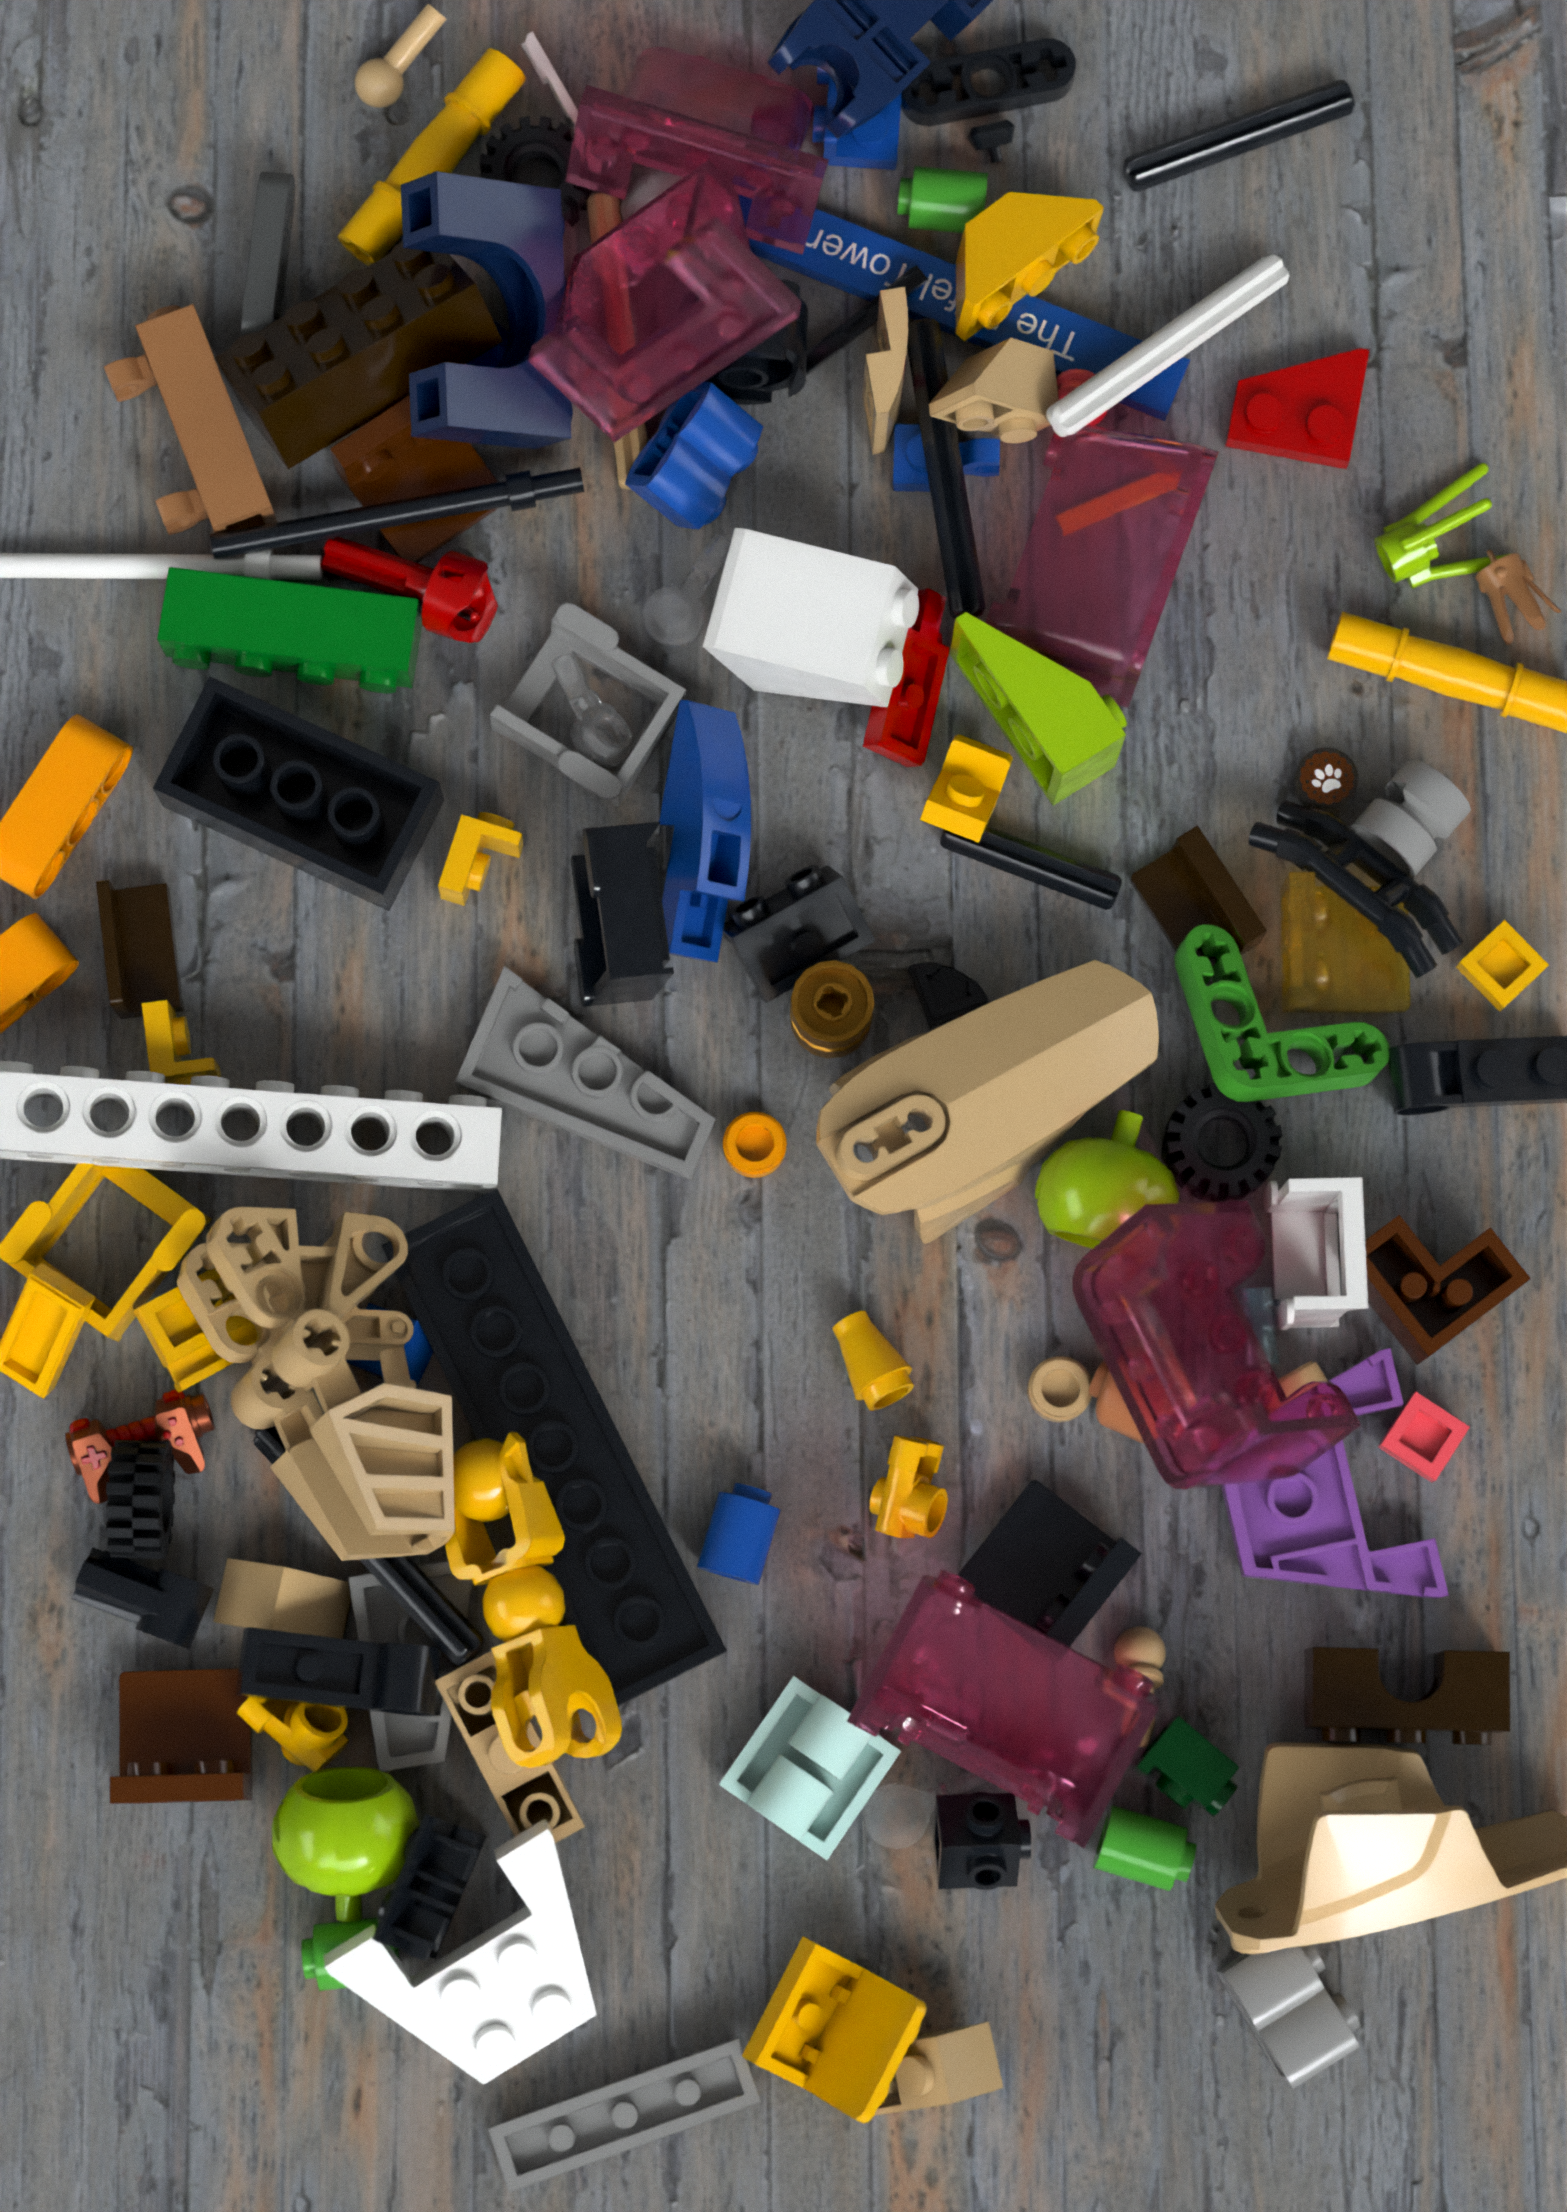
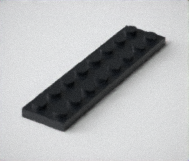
(525, 1376)

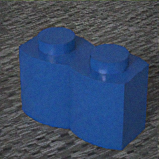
(695, 456)

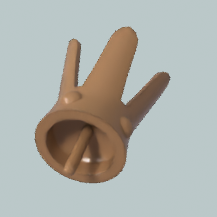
(1509, 578)

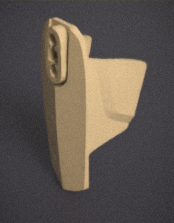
(990, 1092)
(1367, 1846)

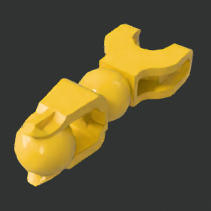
(540, 1664)

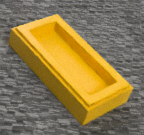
(43, 1329)

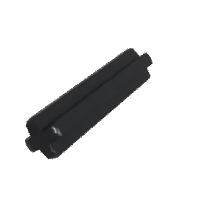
(1038, 865)

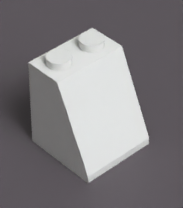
(811, 620)

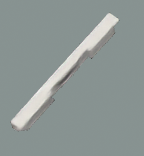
(549, 76)

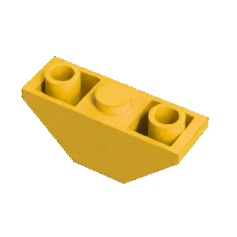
(1017, 251)

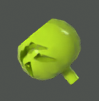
(1100, 1183)
(344, 1834)

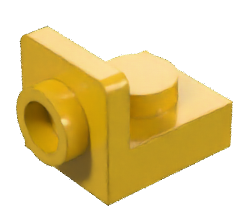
(967, 788)
(466, 864)
(169, 1039)

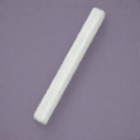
(1167, 345)

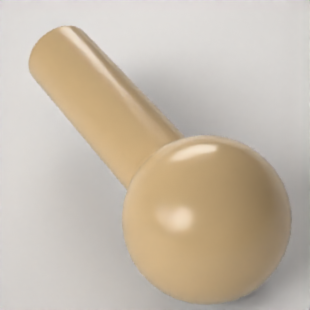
(381, 79)

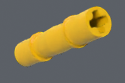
(437, 148)
(1450, 671)

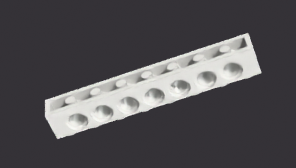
(205, 1148)

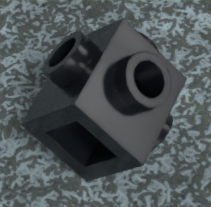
(979, 1840)

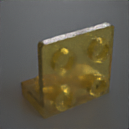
(1336, 955)

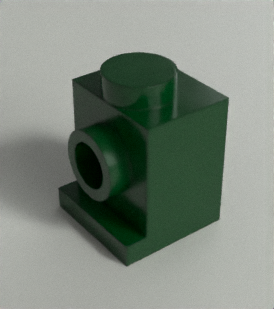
(1188, 1768)

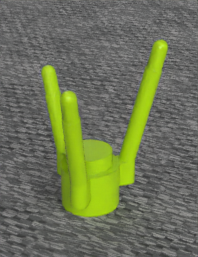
(1409, 547)

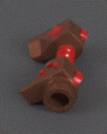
(176, 1419)

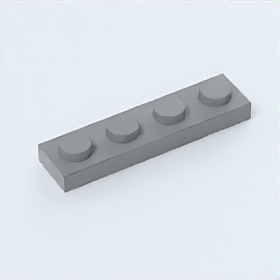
(624, 2115)

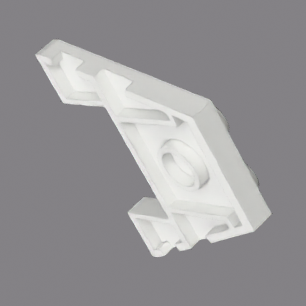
(500, 1990)

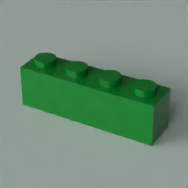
(290, 629)

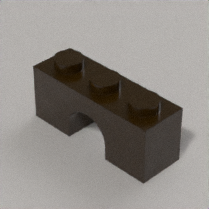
(1465, 1697)

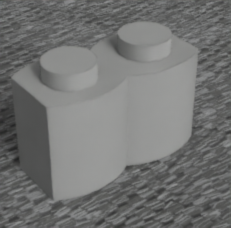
(1291, 2011)

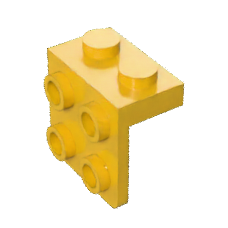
(836, 2030)

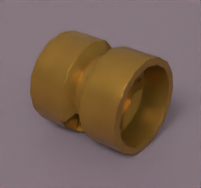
(831, 1009)

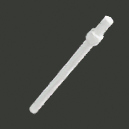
(155, 566)

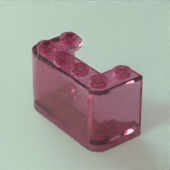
(1188, 1355)

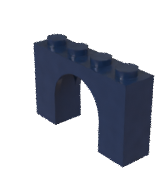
(519, 241)

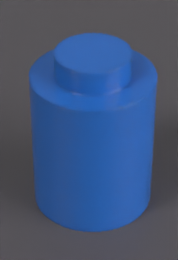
(739, 1534)

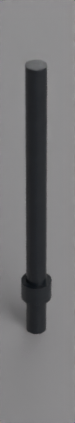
(517, 491)

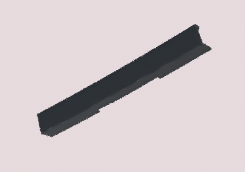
(859, 322)

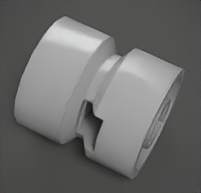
(1416, 811)

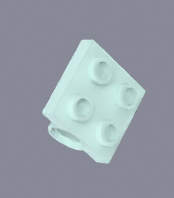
(809, 1768)

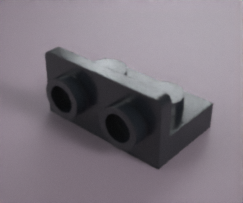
(796, 929)

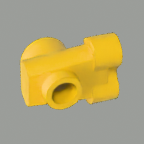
(906, 1498)
(307, 1732)

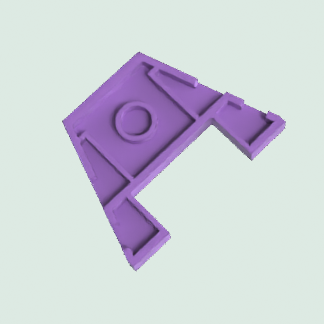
(1311, 1522)

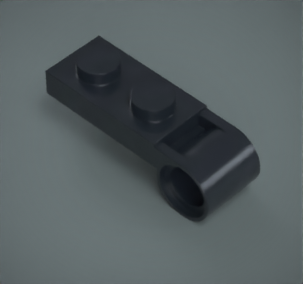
(1477, 1073)
(338, 1672)

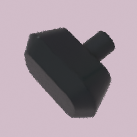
(991, 137)

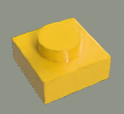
(1502, 965)

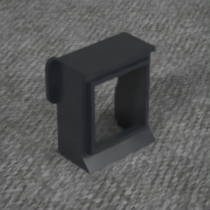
(619, 916)

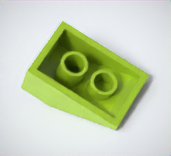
(1042, 708)

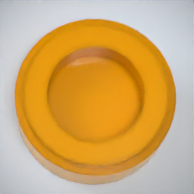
(754, 1144)

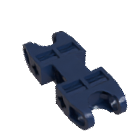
(867, 48)

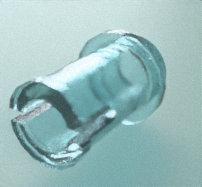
(1259, 1308)

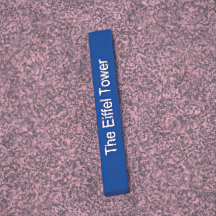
(869, 262)

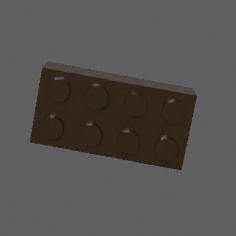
(353, 349)

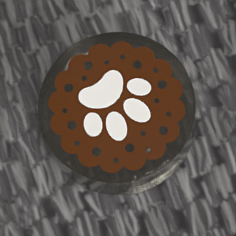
(1325, 779)

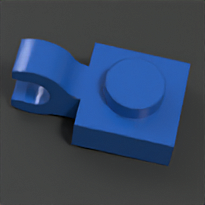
(910, 474)

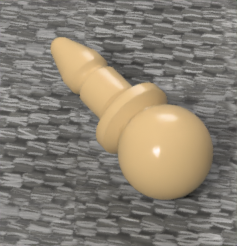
(1145, 1652)

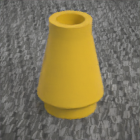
(872, 1363)

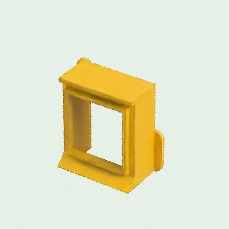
(45, 1223)

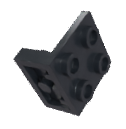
(1048, 1565)

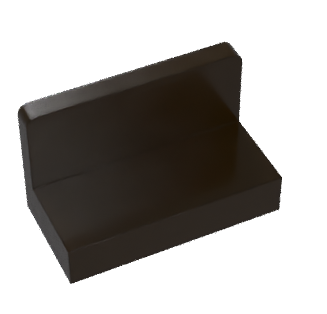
(1196, 889)
(139, 947)

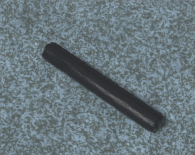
(1238, 135)

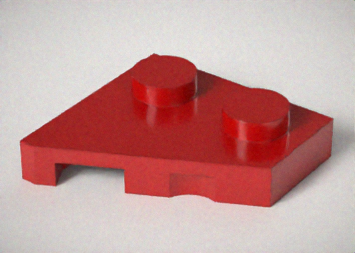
(1301, 410)

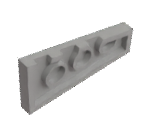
(564, 1074)

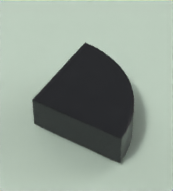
(945, 992)

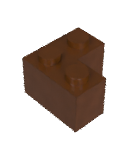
(1431, 1302)

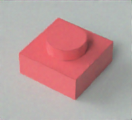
(1423, 1437)

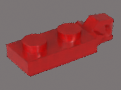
(906, 725)

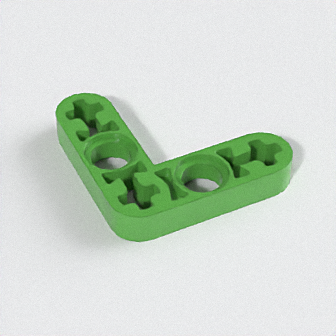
(1262, 1050)

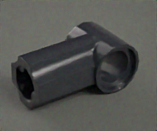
(155, 1601)

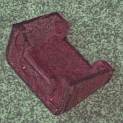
(1104, 552)
(1008, 1703)

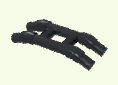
(1377, 906)

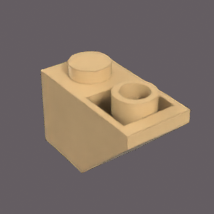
(1001, 391)
(944, 2069)

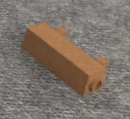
(203, 419)

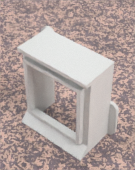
(1307, 1250)

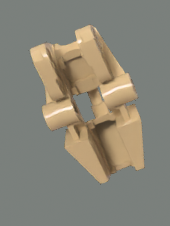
(377, 1461)

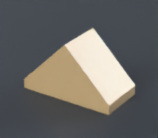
(282, 1599)

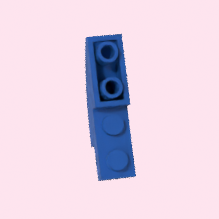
(711, 819)

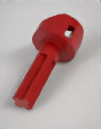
(451, 587)

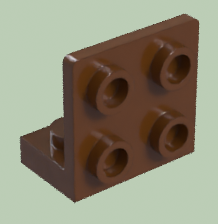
(389, 465)
(182, 1738)

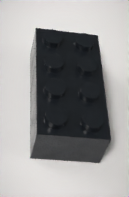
(299, 793)

